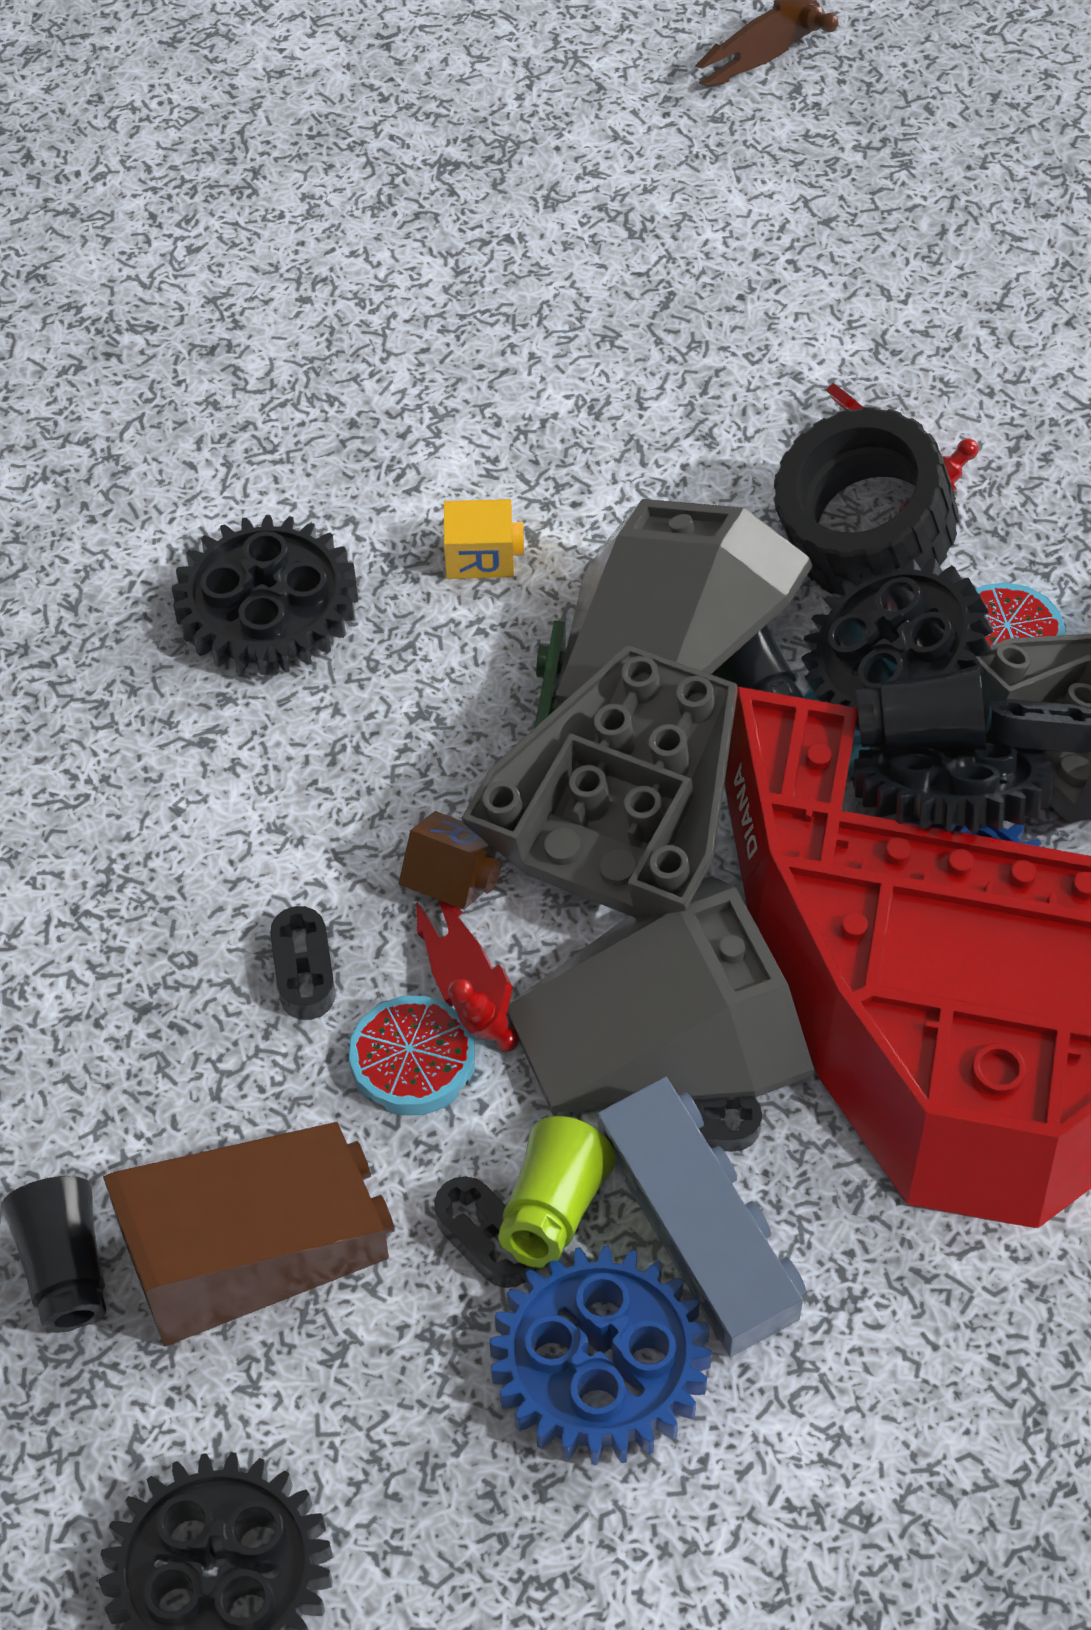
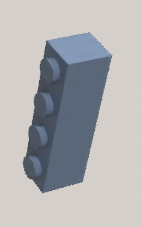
(701, 1217)

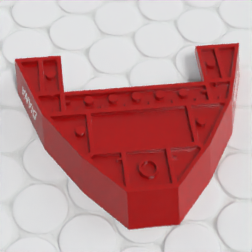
(924, 970)

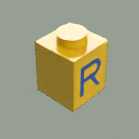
(481, 539)

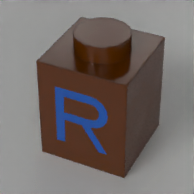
(448, 861)

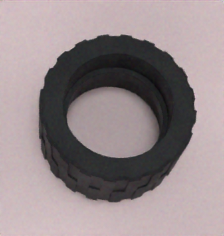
(853, 449)

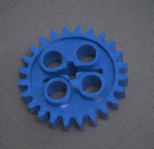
(553, 1388)

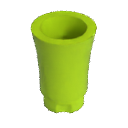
(557, 1181)

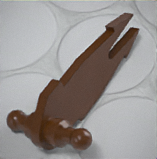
(767, 37)

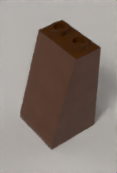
(247, 1225)

